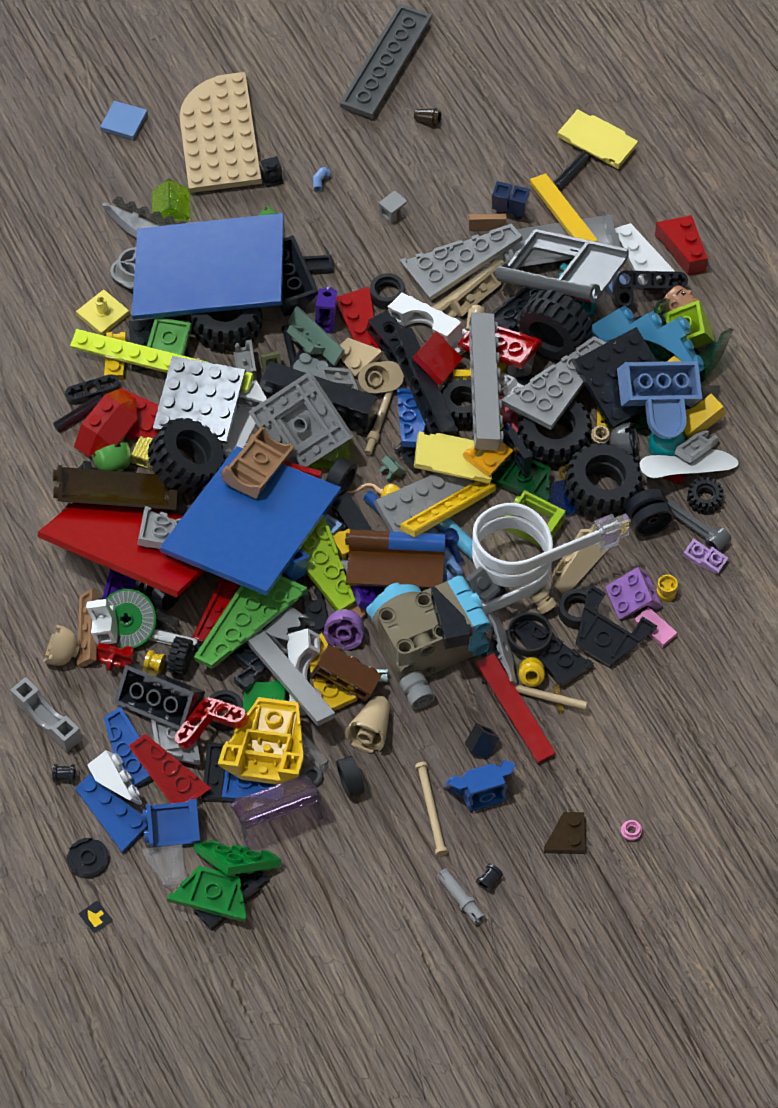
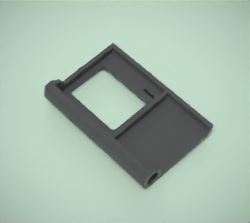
(584, 278)

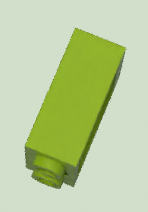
(556, 515)

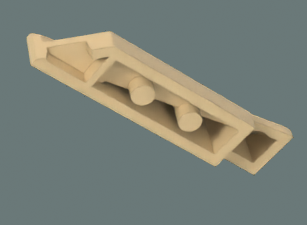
(470, 292)
(576, 565)

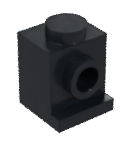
(271, 171)

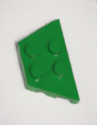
(212, 893)

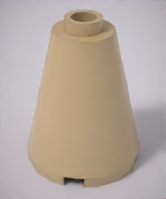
(370, 725)

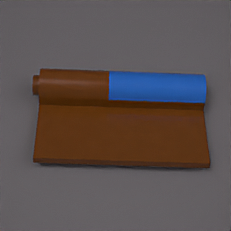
(395, 557)

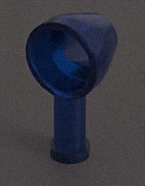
(451, 541)

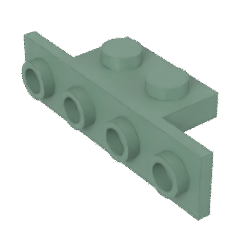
(313, 337)

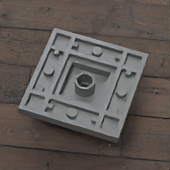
(302, 417)

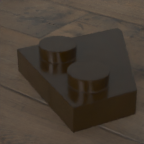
(567, 835)

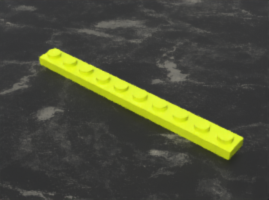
(131, 353)

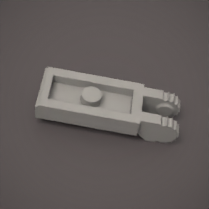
(696, 446)

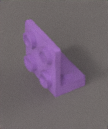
(633, 593)

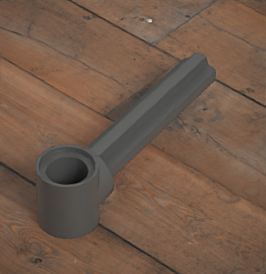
(713, 537)

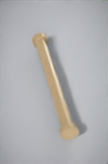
(441, 849)

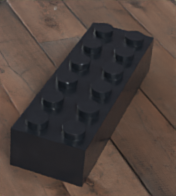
(354, 406)

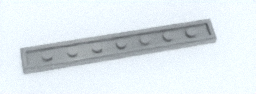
(290, 678)

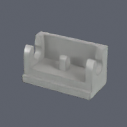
(245, 358)

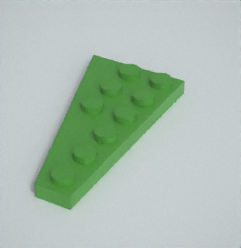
(245, 617)

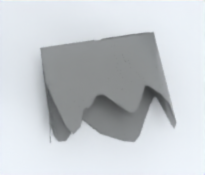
(286, 623)

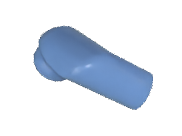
(322, 173)

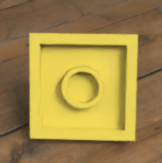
(102, 313)

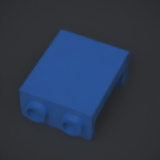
(172, 824)

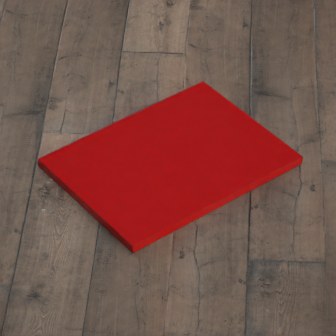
(111, 538)

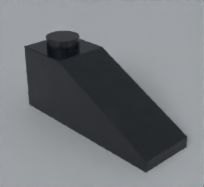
(451, 621)

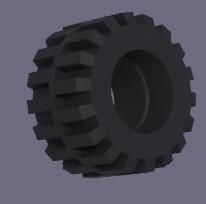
(459, 391)

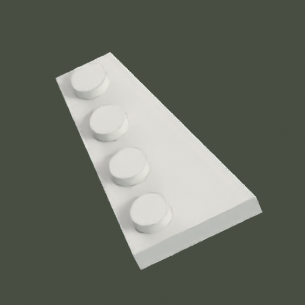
(641, 254)

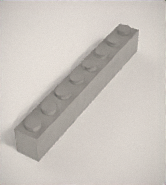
(484, 382)

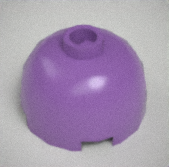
(344, 629)

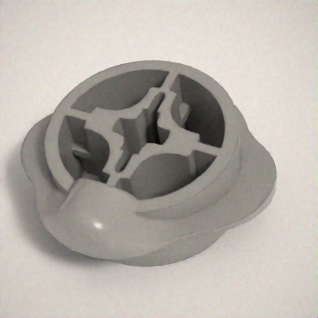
(124, 268)

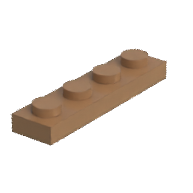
(87, 645)

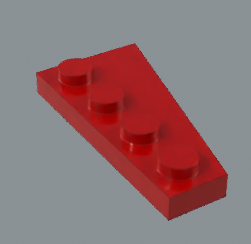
(356, 311)
(168, 773)

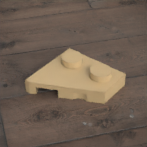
(358, 355)

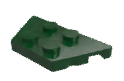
(511, 478)

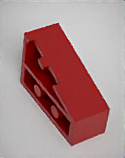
(684, 242)

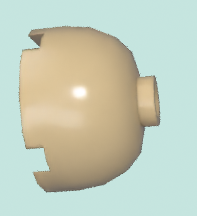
(61, 647)

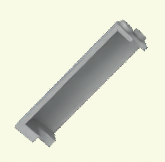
(600, 226)

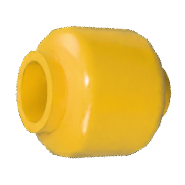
(531, 672)

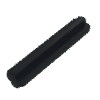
(571, 169)
(76, 414)

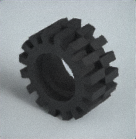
(705, 486)
(180, 655)

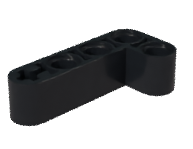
(649, 284)

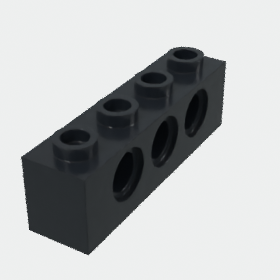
(377, 328)

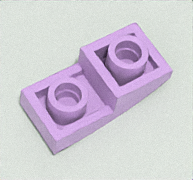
(706, 558)

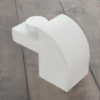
(103, 621)

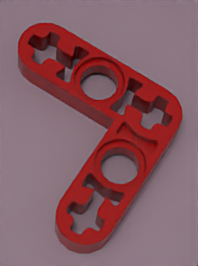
(206, 711)

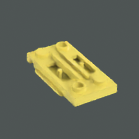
(598, 138)
(445, 455)

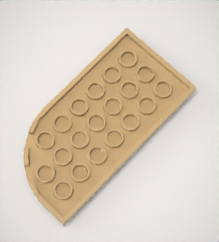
(219, 135)

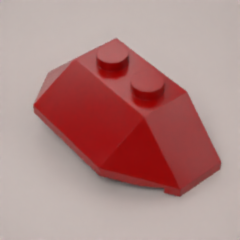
(107, 423)

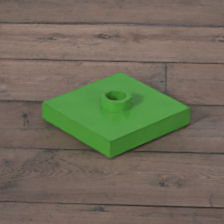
(170, 335)

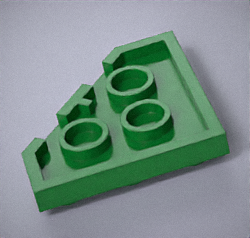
(236, 859)

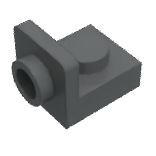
(482, 584)

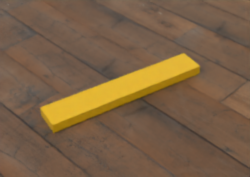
(561, 208)
(447, 508)

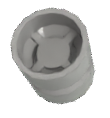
(416, 689)

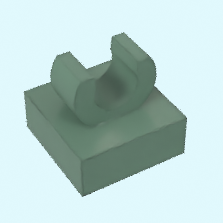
(393, 467)

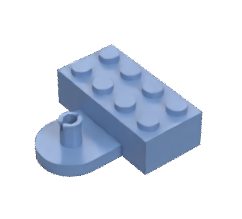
(663, 391)

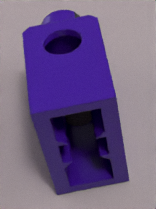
(326, 302)

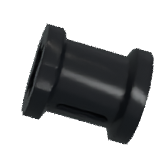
(64, 773)
(489, 877)

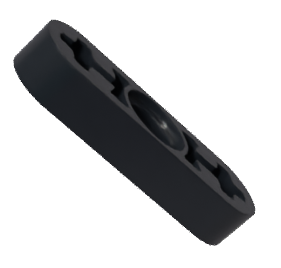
(77, 388)

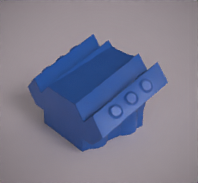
(482, 785)

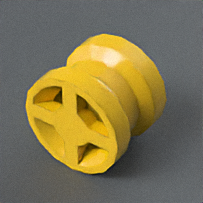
(155, 661)

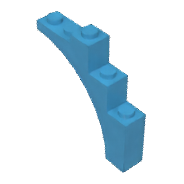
(670, 336)

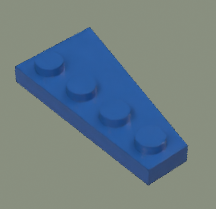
(410, 418)
(116, 816)

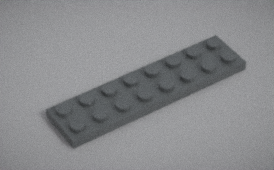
(385, 61)

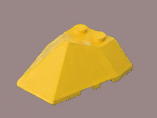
(268, 746)

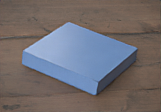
(123, 120)

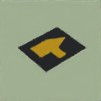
(95, 916)

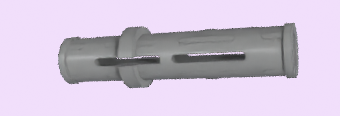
(466, 903)

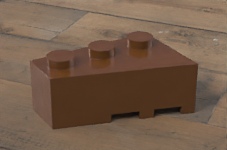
(346, 672)

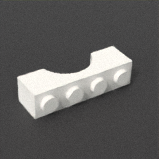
(409, 311)
(302, 649)

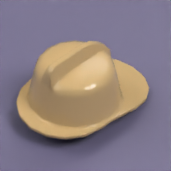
(380, 377)

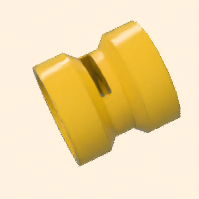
(667, 588)

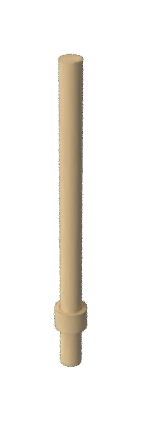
(374, 435)

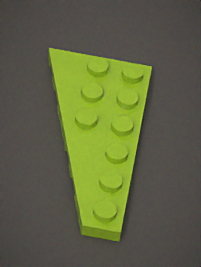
(326, 568)

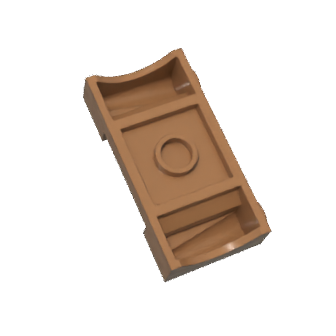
(256, 463)

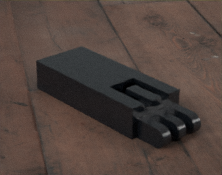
(254, 884)

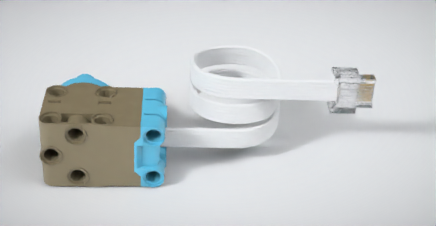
(406, 616)

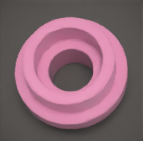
(631, 824)

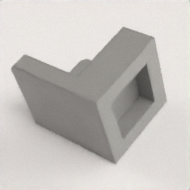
(390, 205)

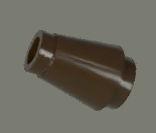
(429, 116)

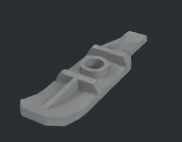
(503, 648)

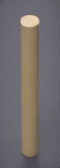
(551, 697)

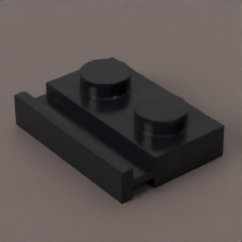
(520, 454)

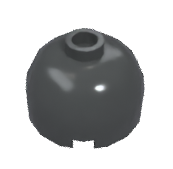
(625, 437)

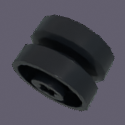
(649, 512)

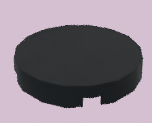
(87, 858)

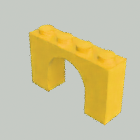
(703, 414)

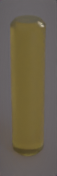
(560, 708)

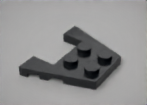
(603, 637)
(248, 659)

